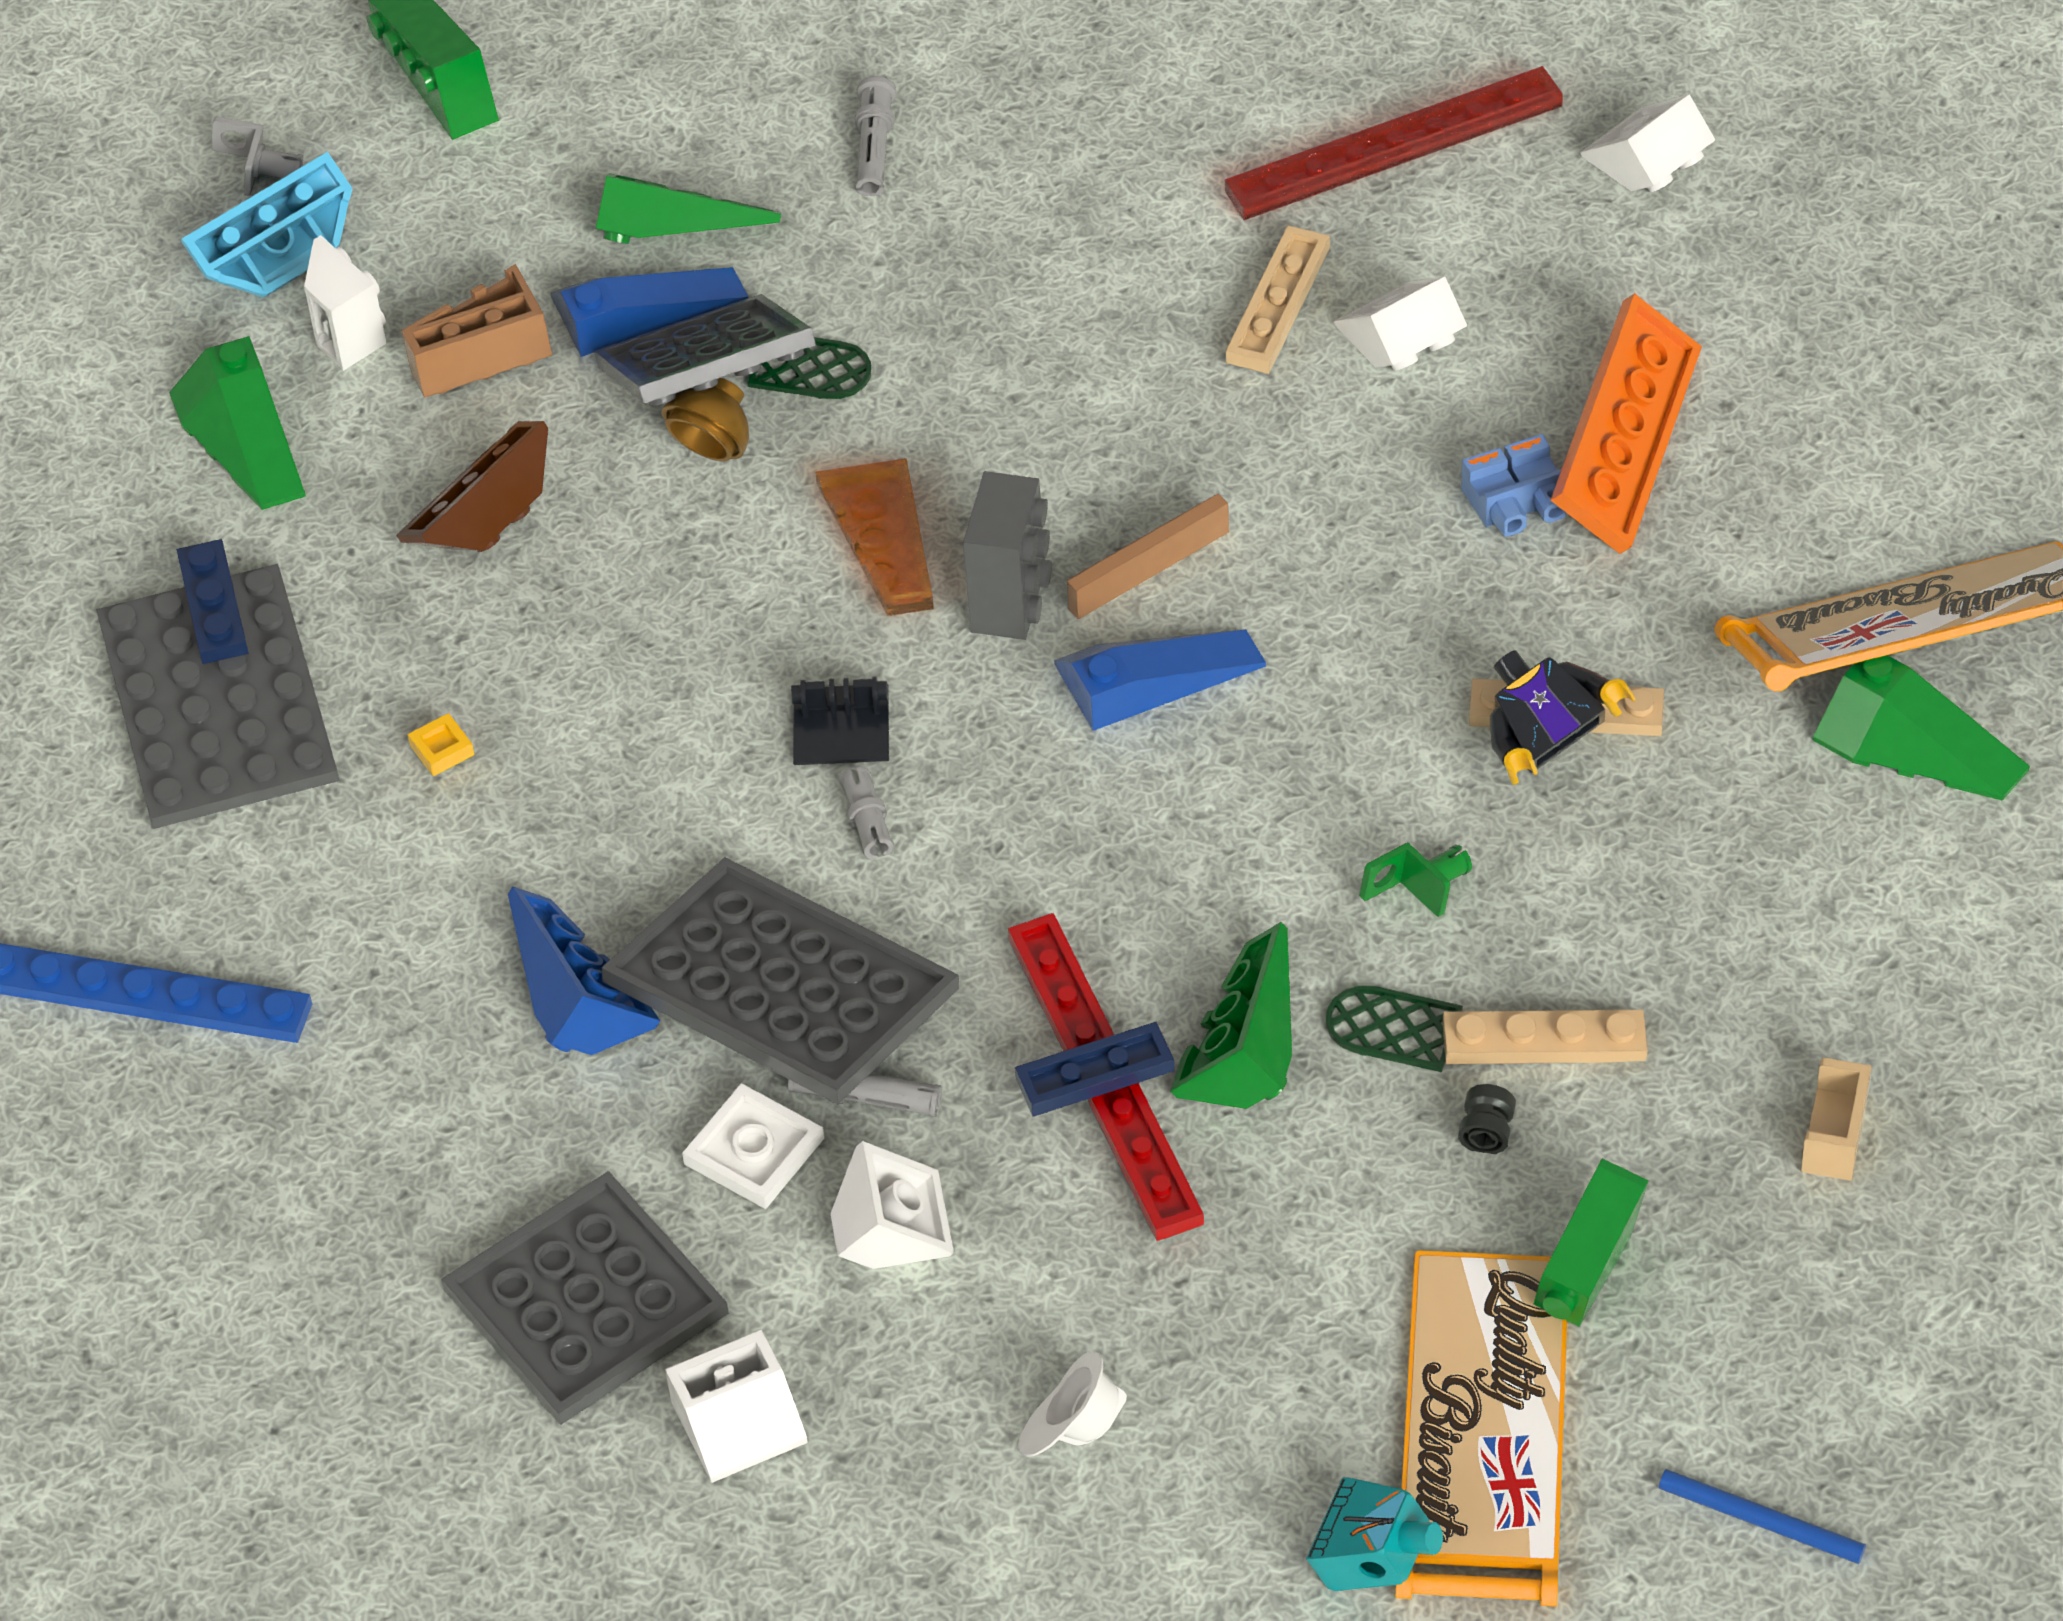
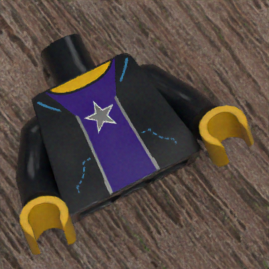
(1547, 710)

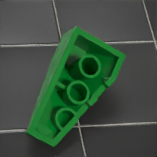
(651, 210)
(233, 416)
(1902, 722)
(1248, 1031)

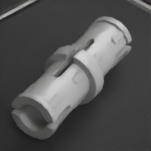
(867, 812)

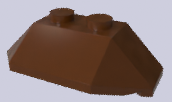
(486, 495)

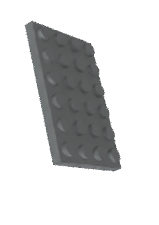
(219, 728)
(781, 979)

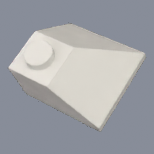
(889, 1211)

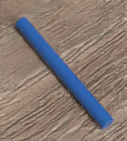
(1762, 1516)

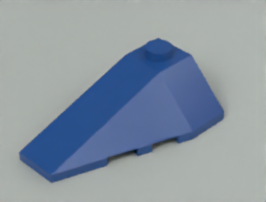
(627, 306)
(1139, 675)
(567, 981)

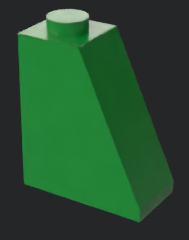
(1591, 1243)

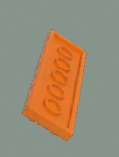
(1626, 424)

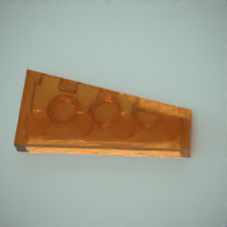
(882, 527)

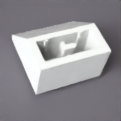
(342, 305)
(735, 1406)

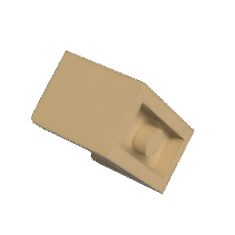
(1836, 1119)

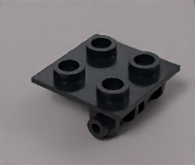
(840, 722)

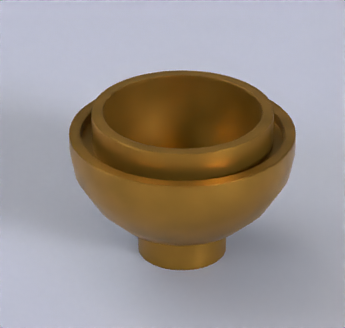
(709, 421)

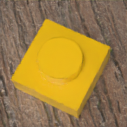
(440, 744)

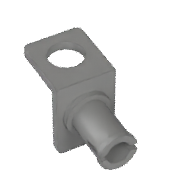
(259, 160)

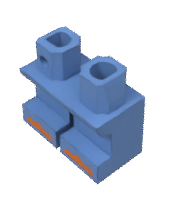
(1512, 484)

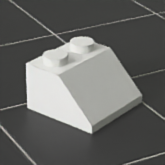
(1652, 144)
(1404, 323)

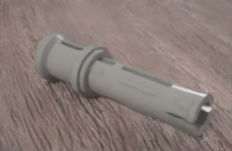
(874, 122)

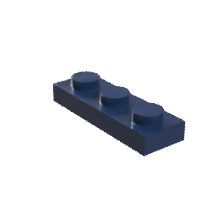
(212, 601)
(1094, 1069)

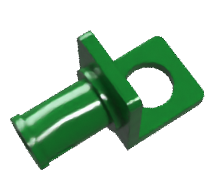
(1422, 877)

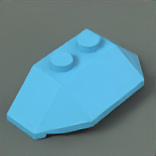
(273, 232)

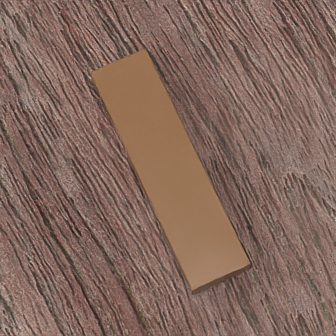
(1148, 556)

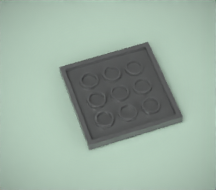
(705, 349)
(584, 1297)

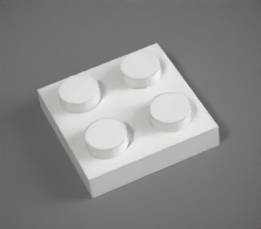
(753, 1146)

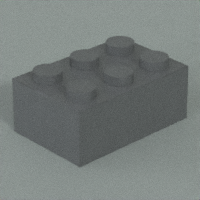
(1006, 555)

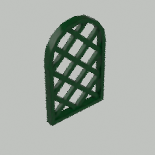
(820, 391)
(1376, 1050)

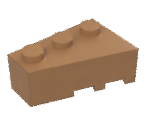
(478, 337)

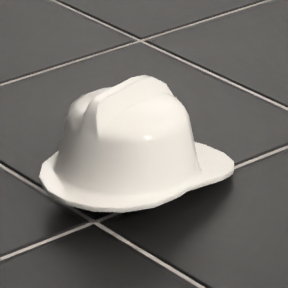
(1076, 1409)

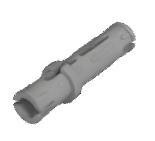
(891, 1094)

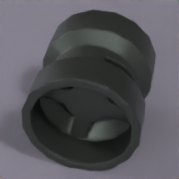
(1487, 1117)

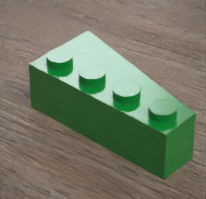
(437, 60)

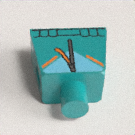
(1371, 1537)

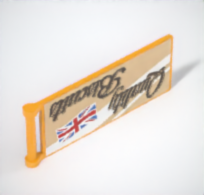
(1900, 614)
(1485, 1423)

